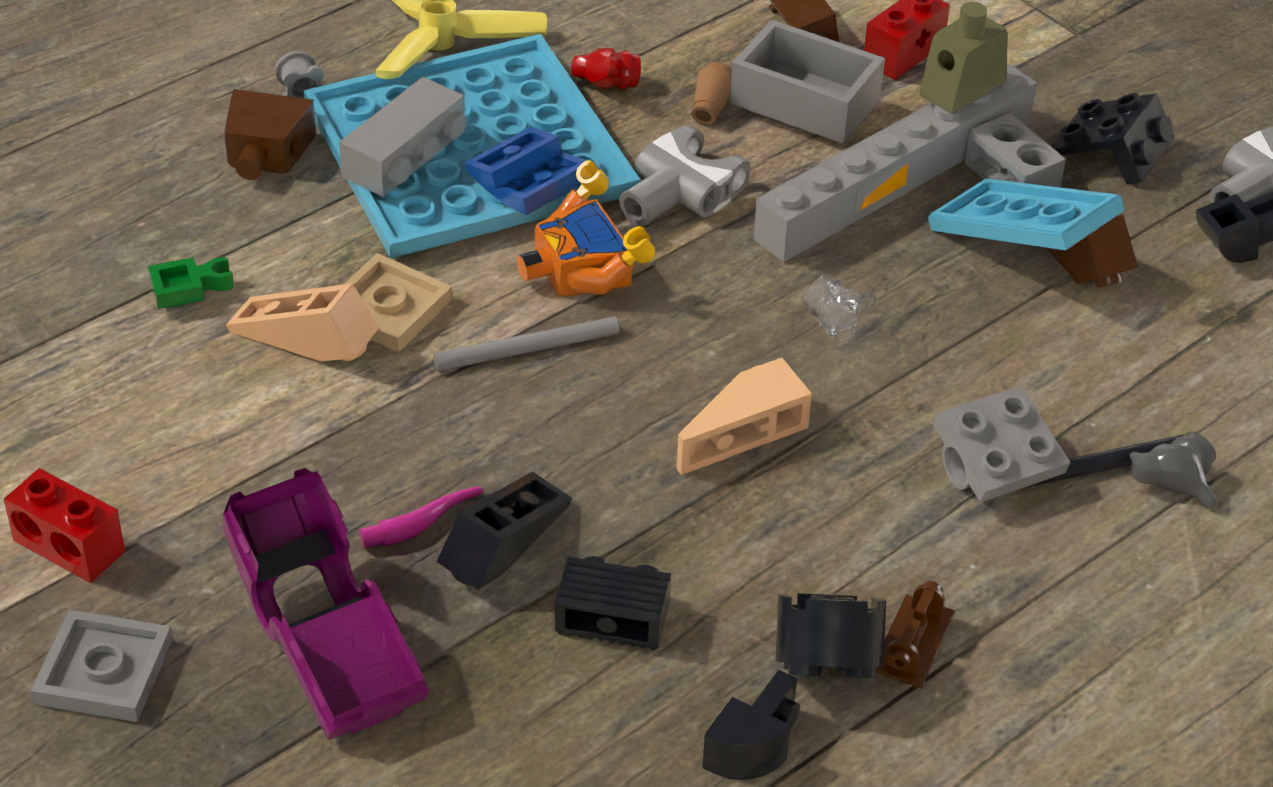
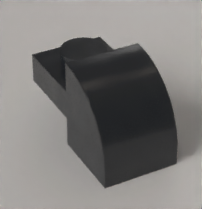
(1238, 226)
(755, 738)

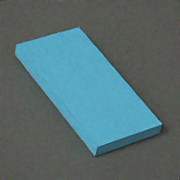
(1026, 213)

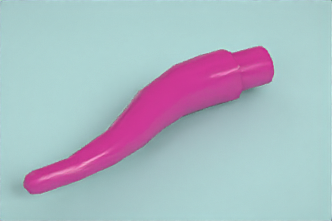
(409, 525)

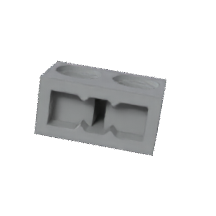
(1012, 153)

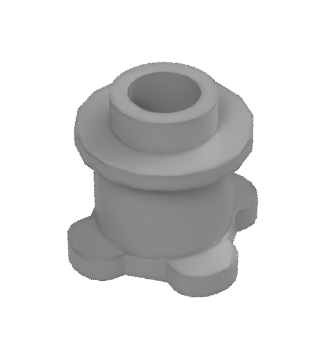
(298, 73)

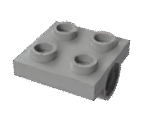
(998, 445)

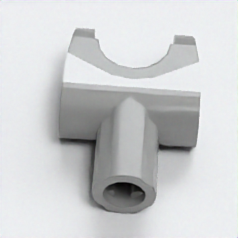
(1250, 168)
(677, 175)

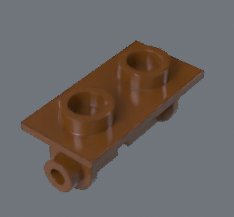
(916, 635)

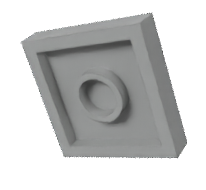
(102, 665)

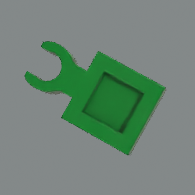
(184, 282)

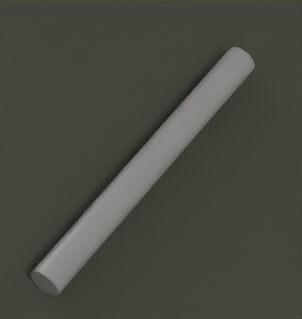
(526, 343)

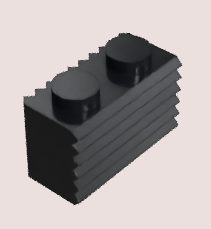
(612, 602)

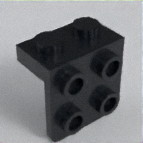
(1130, 126)

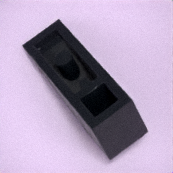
(500, 529)

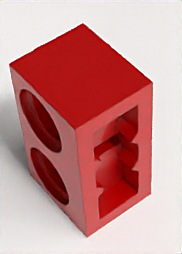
(64, 525)

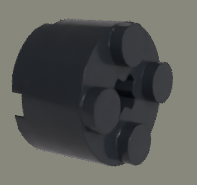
(830, 633)

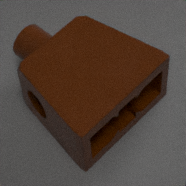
(267, 132)

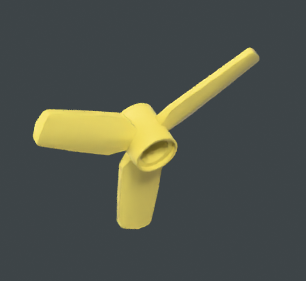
(441, 23)

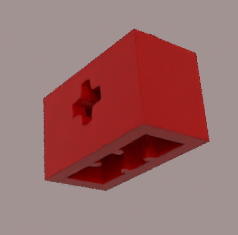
(905, 33)

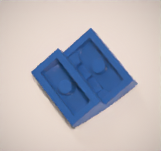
(526, 170)

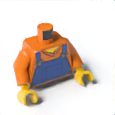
(582, 246)

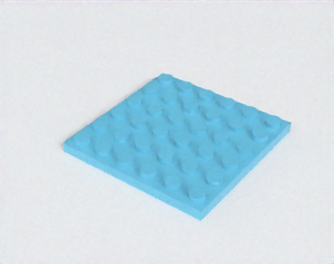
(504, 93)

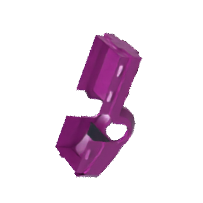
(345, 656)

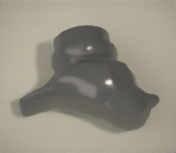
(1178, 467)

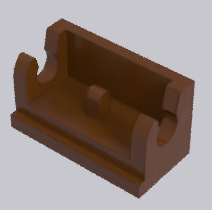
(808, 15)

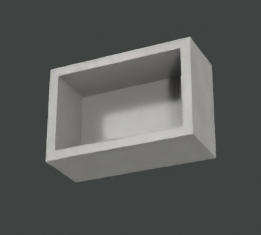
(806, 81)

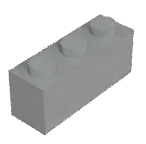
(402, 136)

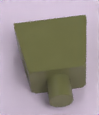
(965, 60)

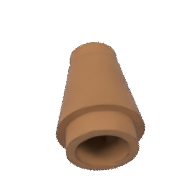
(711, 92)

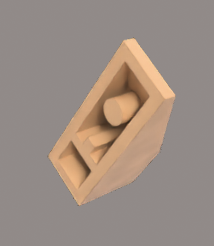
(309, 322)
(746, 414)

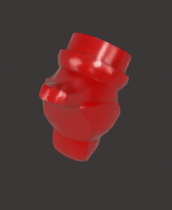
(608, 68)

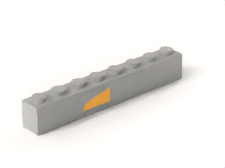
(880, 169)

